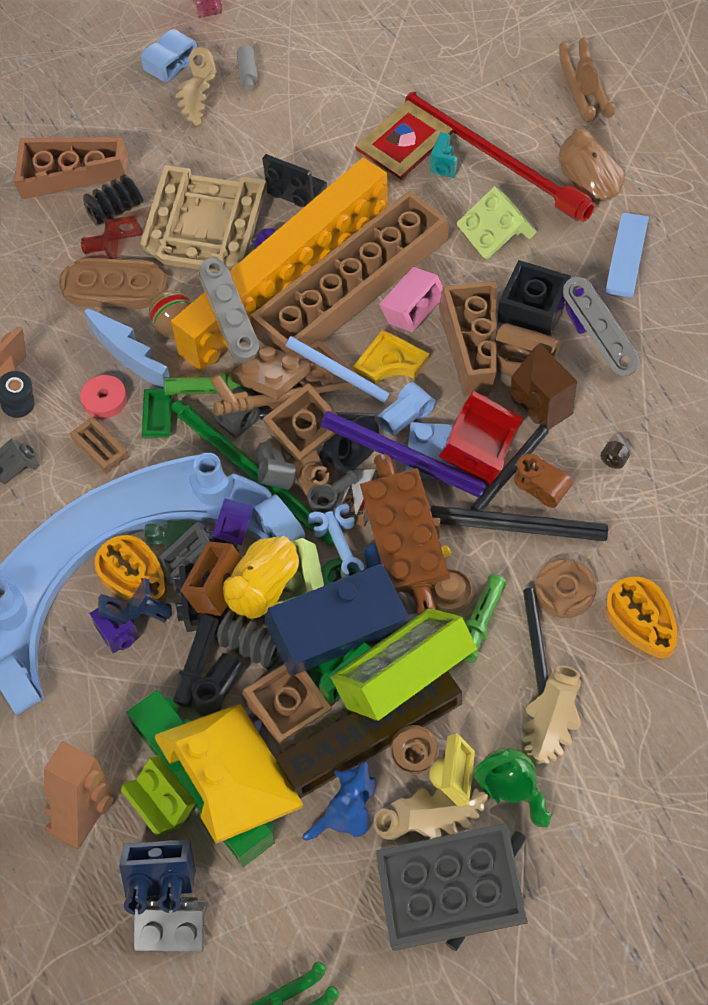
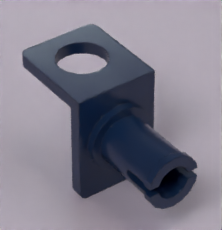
(139, 604)

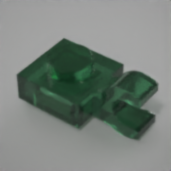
(175, 529)

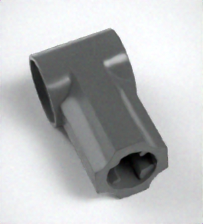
(273, 465)

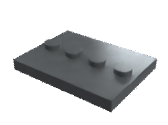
(450, 887)

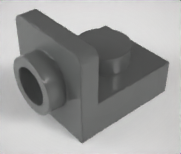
(14, 458)

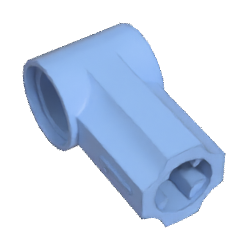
(410, 404)

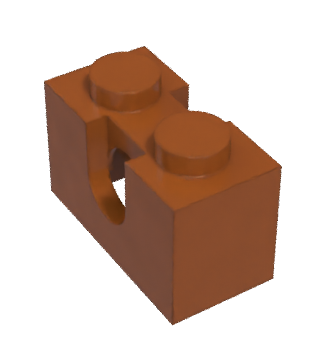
(220, 563)

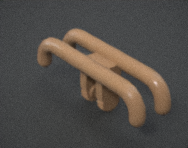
(584, 81)

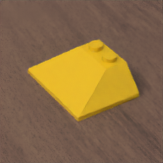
(231, 772)

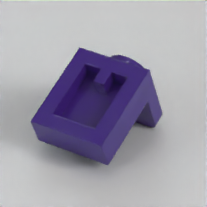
(115, 637)

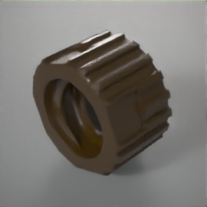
(615, 454)

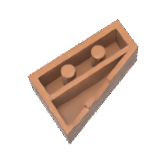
(76, 794)

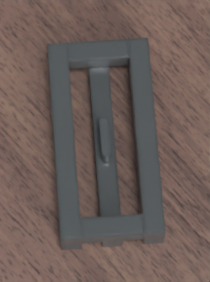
(186, 555)

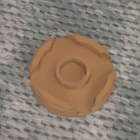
(565, 588)

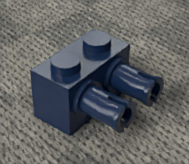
(155, 870)

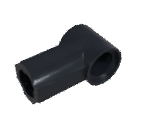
(217, 683)

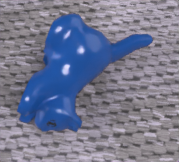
(347, 809)

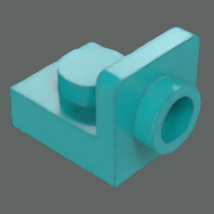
(441, 157)

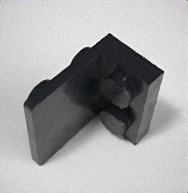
(291, 181)

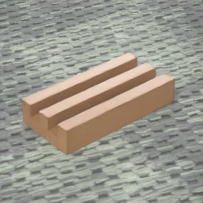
(107, 437)

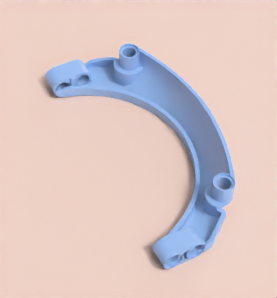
(76, 532)

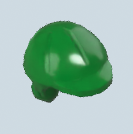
(512, 777)

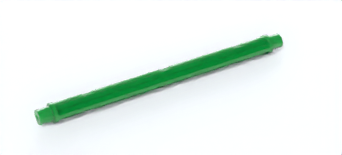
(244, 463)

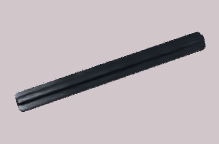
(520, 523)

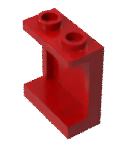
(480, 437)

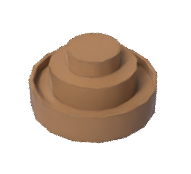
(453, 593)
(414, 749)

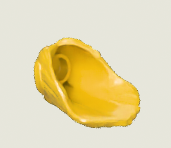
(261, 576)

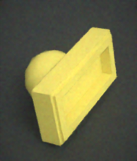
(454, 771)

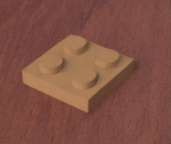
(271, 372)

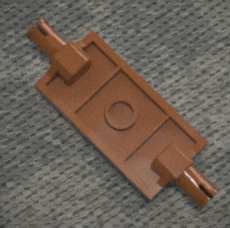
(405, 532)

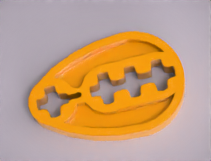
(140, 559)
(654, 604)

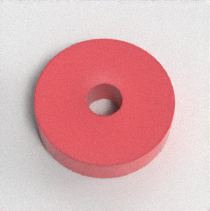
(107, 406)

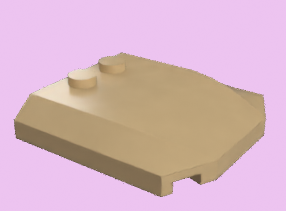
(202, 218)

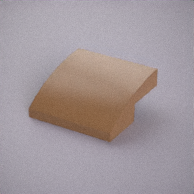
(527, 338)

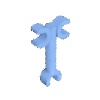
(334, 523)

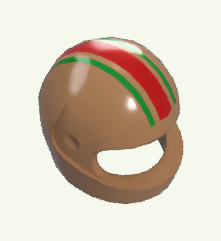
(165, 308)

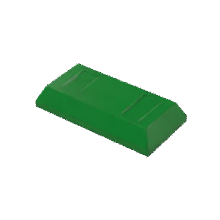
(156, 414)

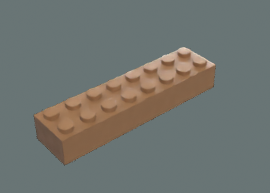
(352, 275)

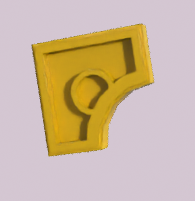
(390, 357)

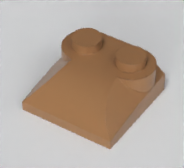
(285, 702)

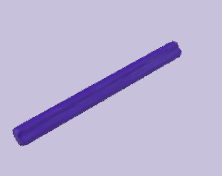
(403, 454)

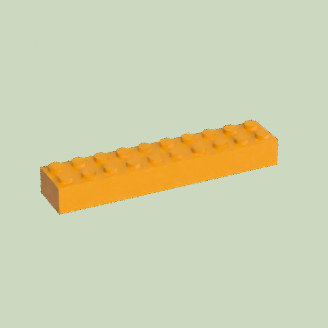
(285, 256)

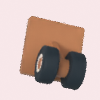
(15, 386)

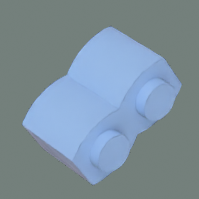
(168, 55)

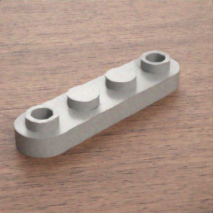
(228, 310)
(601, 326)

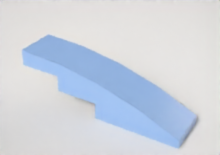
(627, 255)
(122, 344)

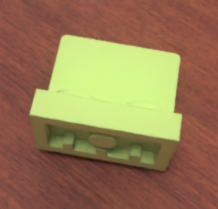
(493, 223)

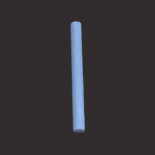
(337, 369)

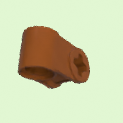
(543, 481)

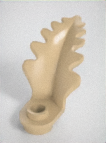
(193, 88)
(553, 716)
(427, 814)

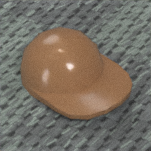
(510, 358)

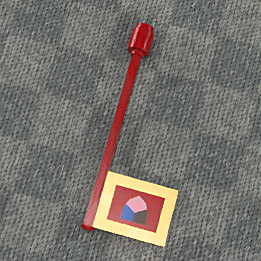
(412, 133)

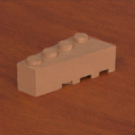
(67, 163)

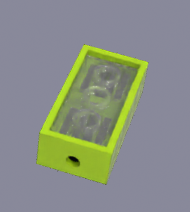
(404, 663)

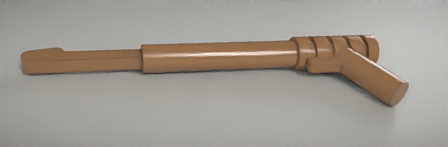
(241, 401)

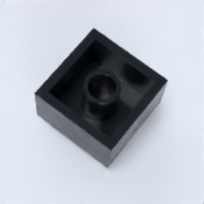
(533, 298)

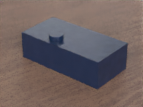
(335, 619)

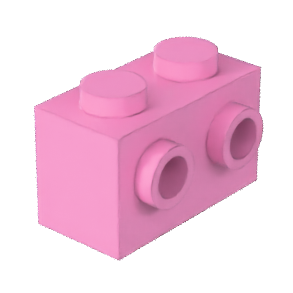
(412, 299)

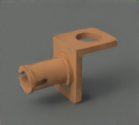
(310, 472)

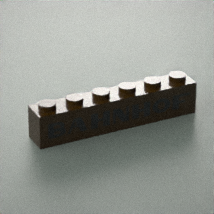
(358, 737)

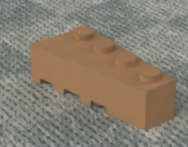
(471, 328)

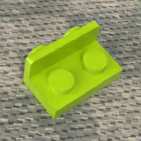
(159, 797)

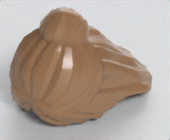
(590, 166)

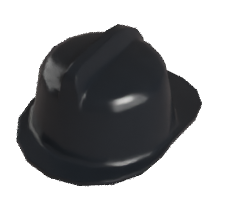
(345, 453)

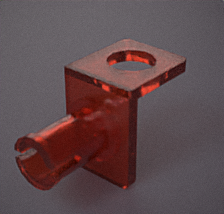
(109, 240)

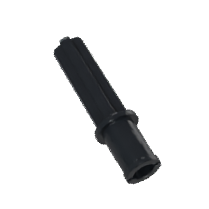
(196, 660)

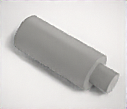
(247, 67)

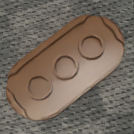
(112, 283)

